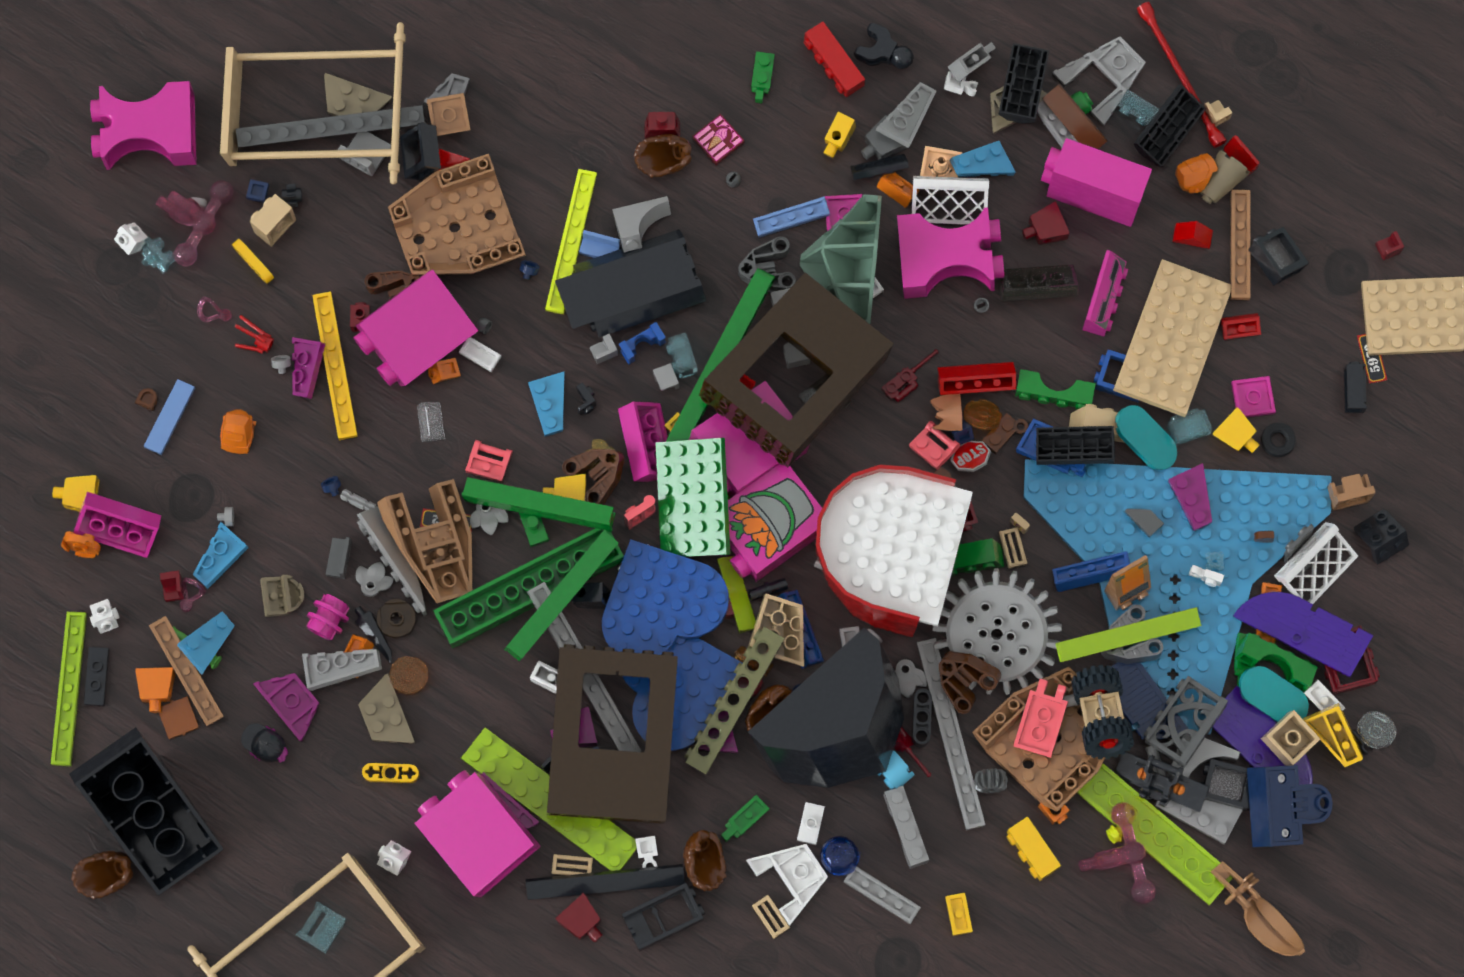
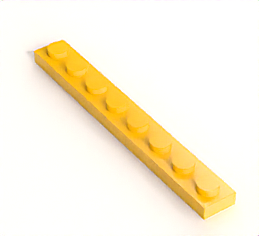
(335, 366)

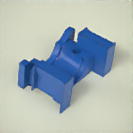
(652, 336)

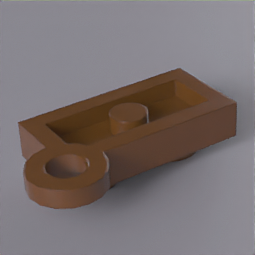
(1001, 434)

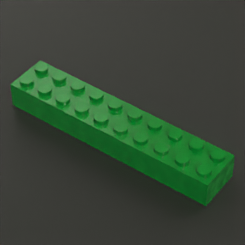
(508, 594)

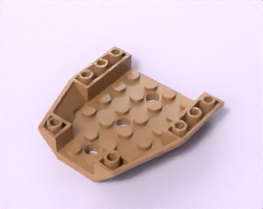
(460, 197)
(1050, 779)

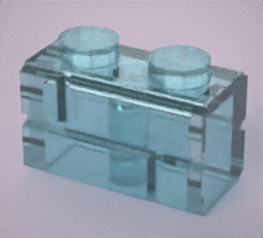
(1189, 427)

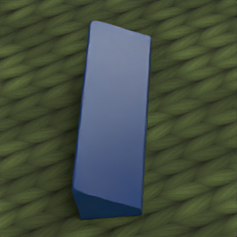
(1089, 571)
(812, 653)

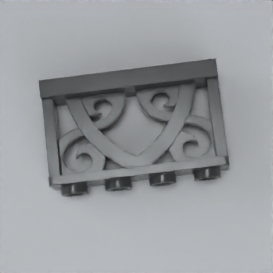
(1187, 748)

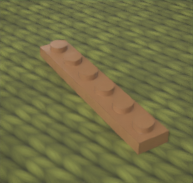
(1240, 244)
(186, 672)

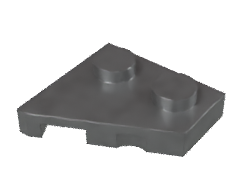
(453, 85)

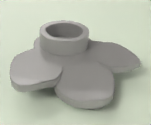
(488, 518)
(373, 576)
(911, 679)

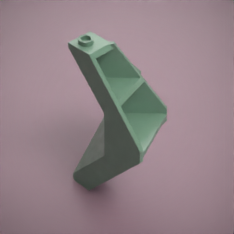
(847, 255)

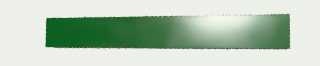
(539, 504)
(561, 595)

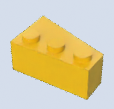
(1335, 733)

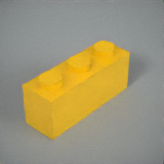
(1033, 849)

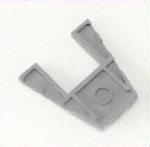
(1117, 63)

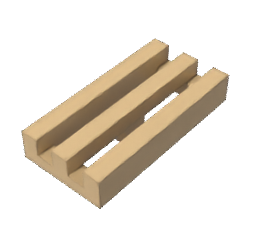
(1016, 563)
(571, 866)
(777, 912)

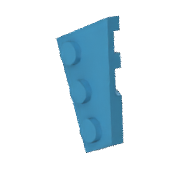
(983, 161)
(549, 402)
(221, 554)

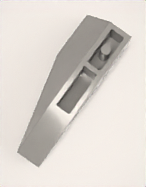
(380, 539)

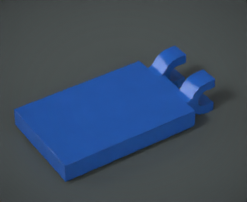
(1027, 448)

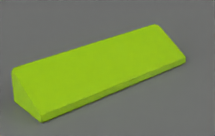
(738, 595)

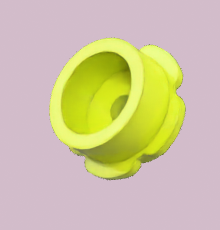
(1114, 834)

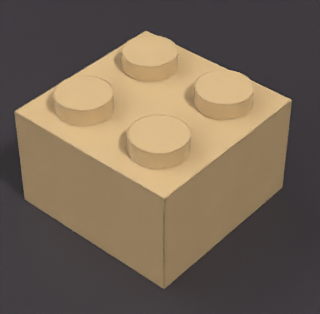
(272, 219)
(1290, 738)

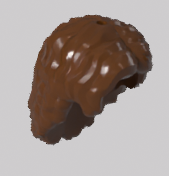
(662, 155)
(765, 703)
(704, 860)
(102, 874)

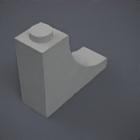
(636, 218)
(1205, 752)

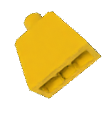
(841, 127)
(1237, 432)
(569, 487)
(75, 491)

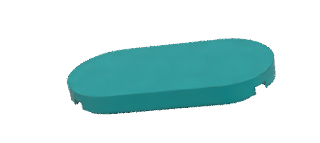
(1146, 437)
(1272, 693)

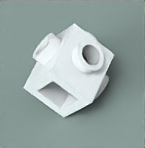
(130, 238)
(104, 620)
(393, 857)

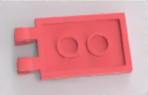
(1041, 720)

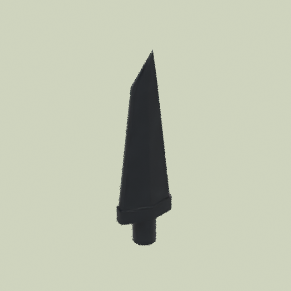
(370, 627)

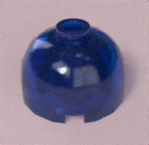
(839, 856)

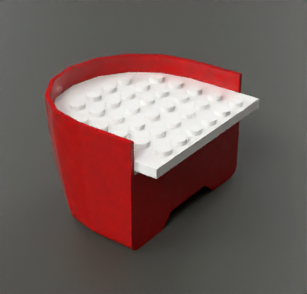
(892, 544)

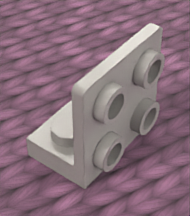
(365, 141)

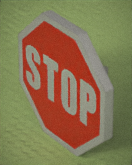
(971, 456)

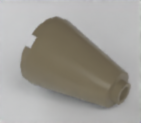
(1228, 175)

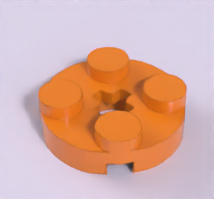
(82, 545)

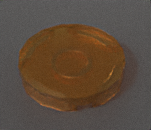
(982, 414)
(408, 675)

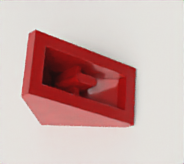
(1193, 234)

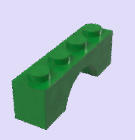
(1031, 387)
(1296, 670)

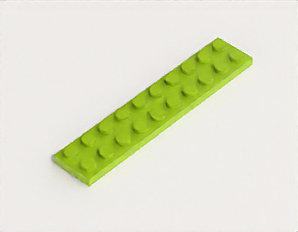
(530, 788)
(1157, 833)

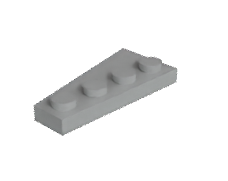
(906, 118)
(332, 668)
(1214, 819)

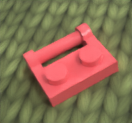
(931, 451)
(485, 466)
(635, 515)

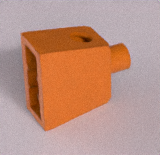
(155, 686)

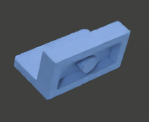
(596, 244)

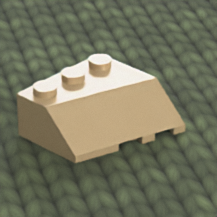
(785, 620)

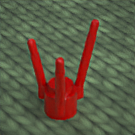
(263, 340)

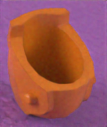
(1195, 173)
(237, 432)

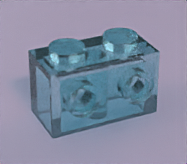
(1137, 107)
(682, 355)

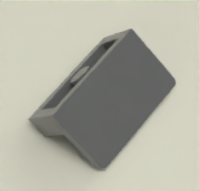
(339, 557)

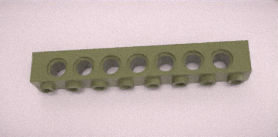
(774, 642)

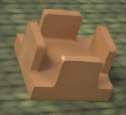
(449, 114)
(1352, 492)

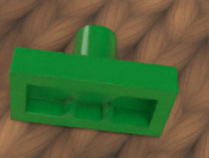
(534, 529)

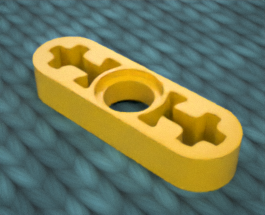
(252, 261)
(405, 768)

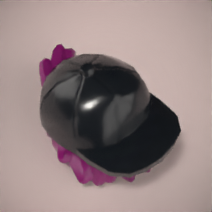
(264, 743)

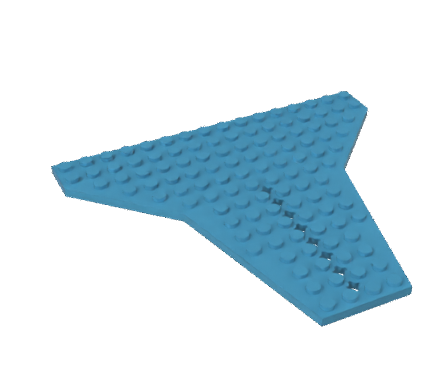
(1093, 523)

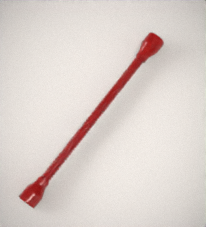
(1147, 13)

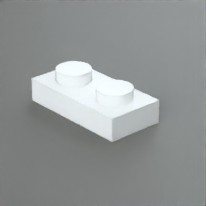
(1321, 696)

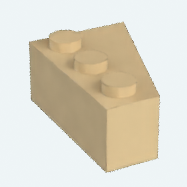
(1093, 416)

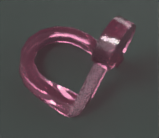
(224, 314)
(186, 604)

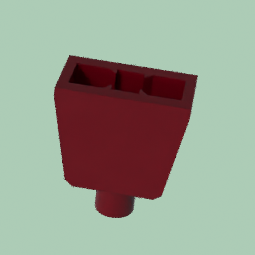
(661, 123)
(1047, 225)
(581, 919)

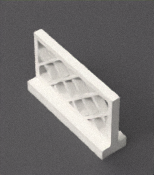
(945, 184)
(1309, 552)

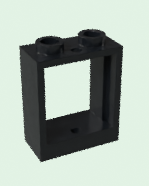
(413, 167)

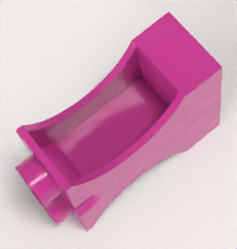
(156, 124)
(938, 253)

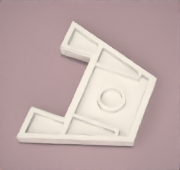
(799, 873)

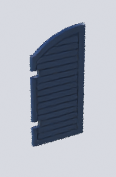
(1142, 699)

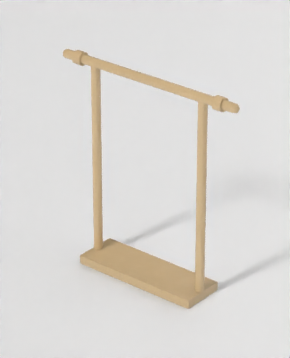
(232, 98)
(348, 861)

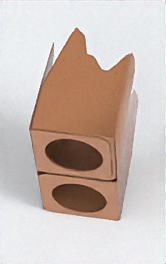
(949, 412)

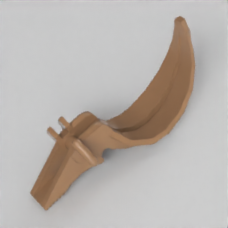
(1260, 916)

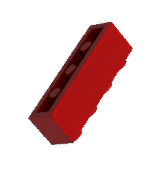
(834, 59)
(976, 378)

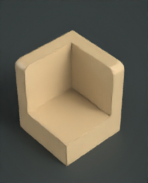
(1217, 112)

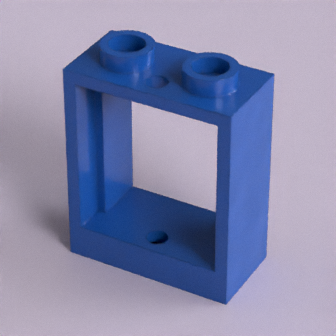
(1104, 386)

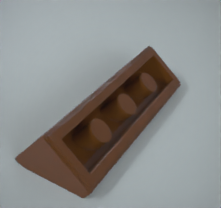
(1073, 118)

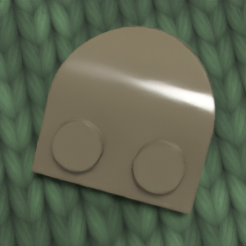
(281, 595)

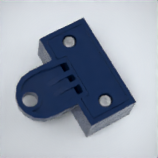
(1283, 805)

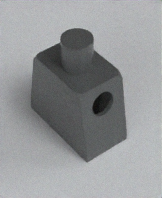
(880, 144)

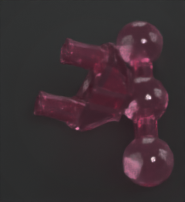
(190, 213)
(1130, 853)

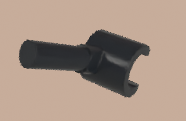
(1358, 737)

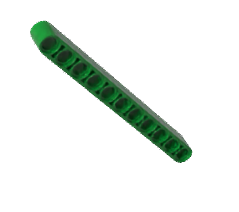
(732, 335)

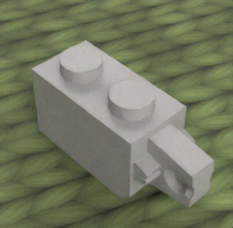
(971, 61)

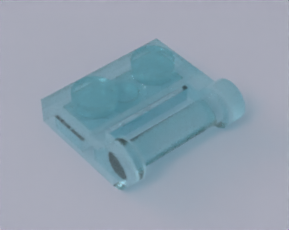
(326, 931)

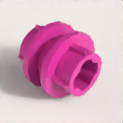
(326, 619)

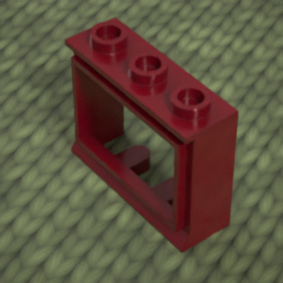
(1373, 672)

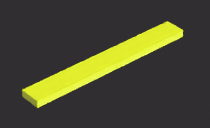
(571, 236)

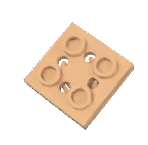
(940, 160)

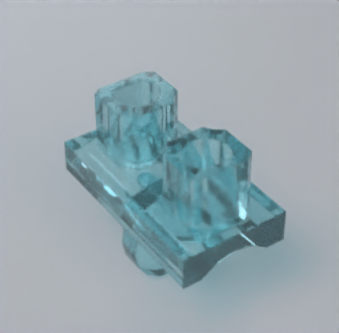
(154, 256)

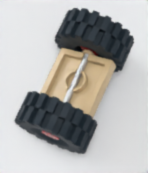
(1105, 728)

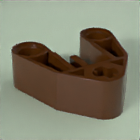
(388, 281)
(608, 482)
(961, 673)

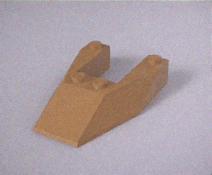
(437, 551)

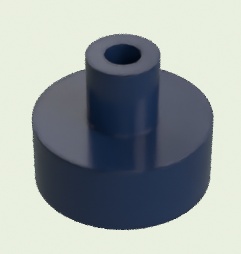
(529, 268)
(331, 485)

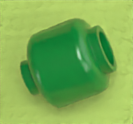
(1083, 101)

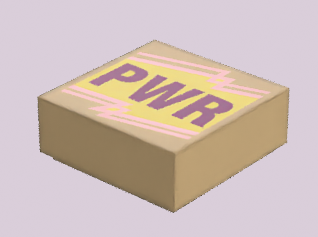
(1019, 522)

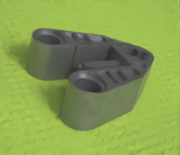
(1136, 653)

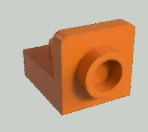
(444, 370)

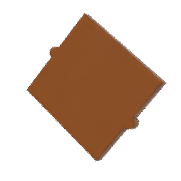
(178, 718)

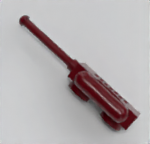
(905, 377)
(904, 743)

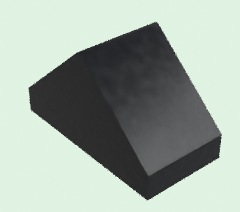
(146, 810)

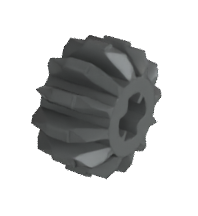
(991, 780)

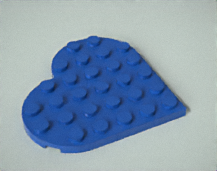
(662, 599)
(699, 683)

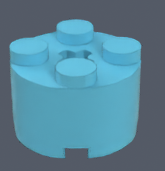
(896, 772)

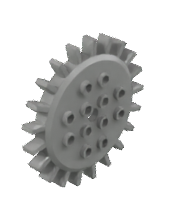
(1000, 598)

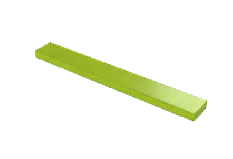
(1128, 634)
(68, 688)

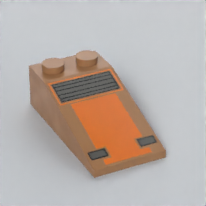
(1129, 584)

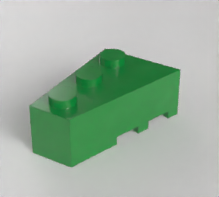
(978, 556)

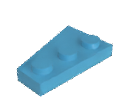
(206, 641)

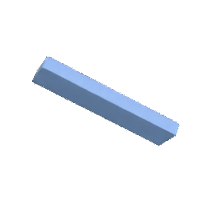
(791, 217)
(169, 417)

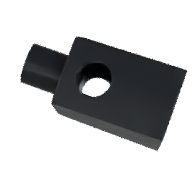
(592, 596)

